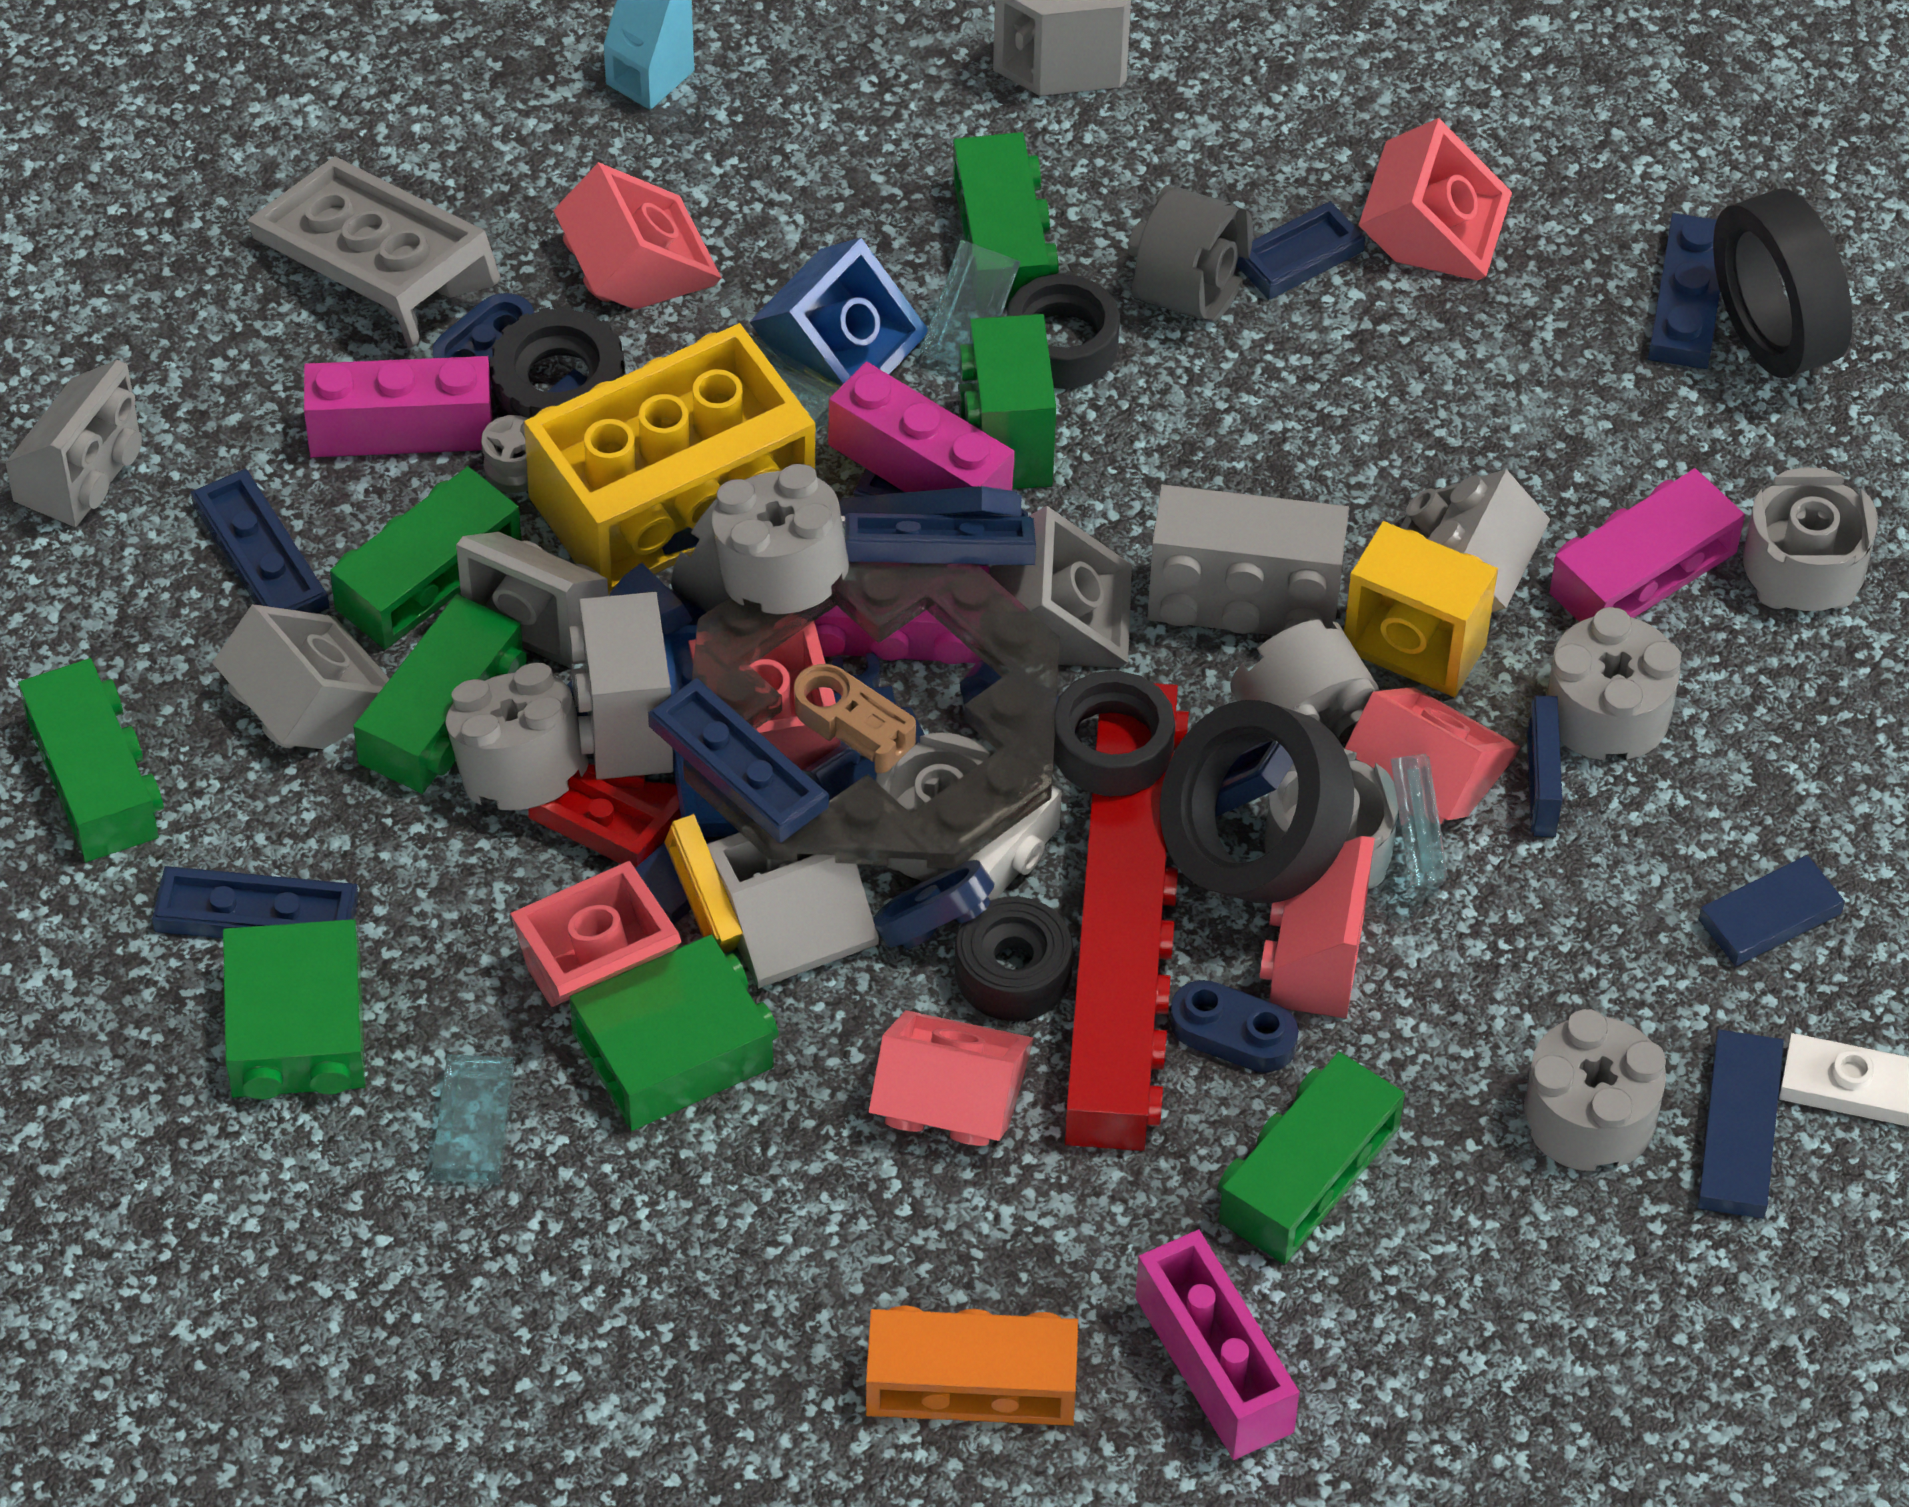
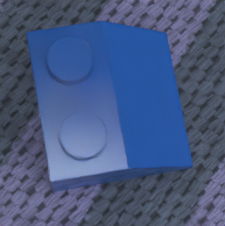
(841, 314)

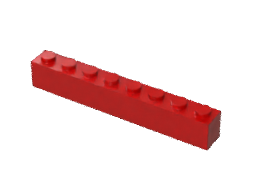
(1120, 956)

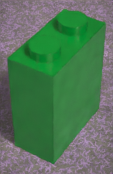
(293, 1009)
(673, 1031)

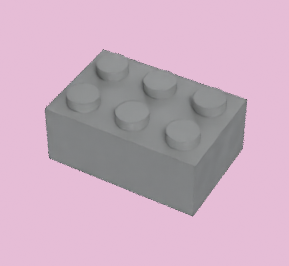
(1245, 561)

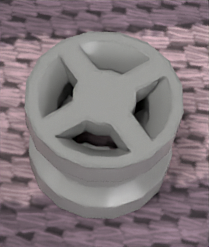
(500, 444)

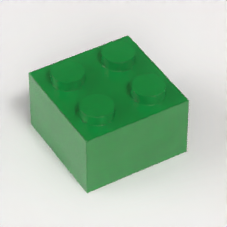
(1012, 392)

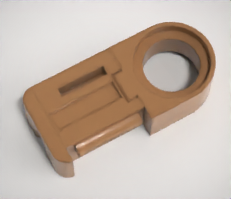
(858, 719)

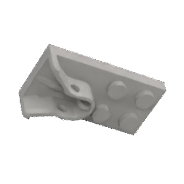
(376, 240)

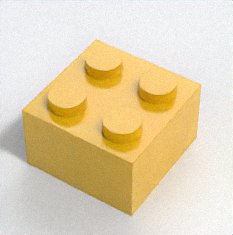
(1420, 608)

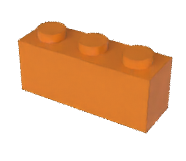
(972, 1366)

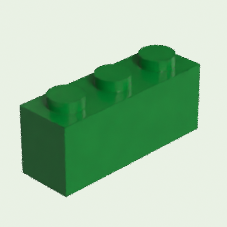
(999, 203)
(414, 561)
(405, 724)
(91, 759)
(1309, 1156)

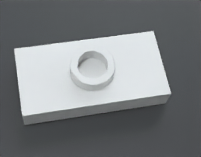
(1020, 846)
(1846, 1079)

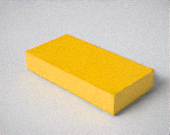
(702, 883)

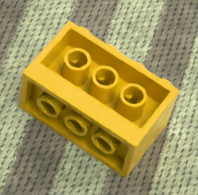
(656, 445)

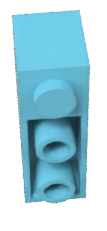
(649, 48)

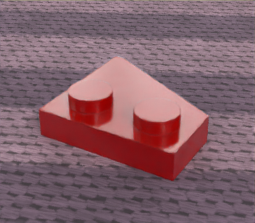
(613, 815)

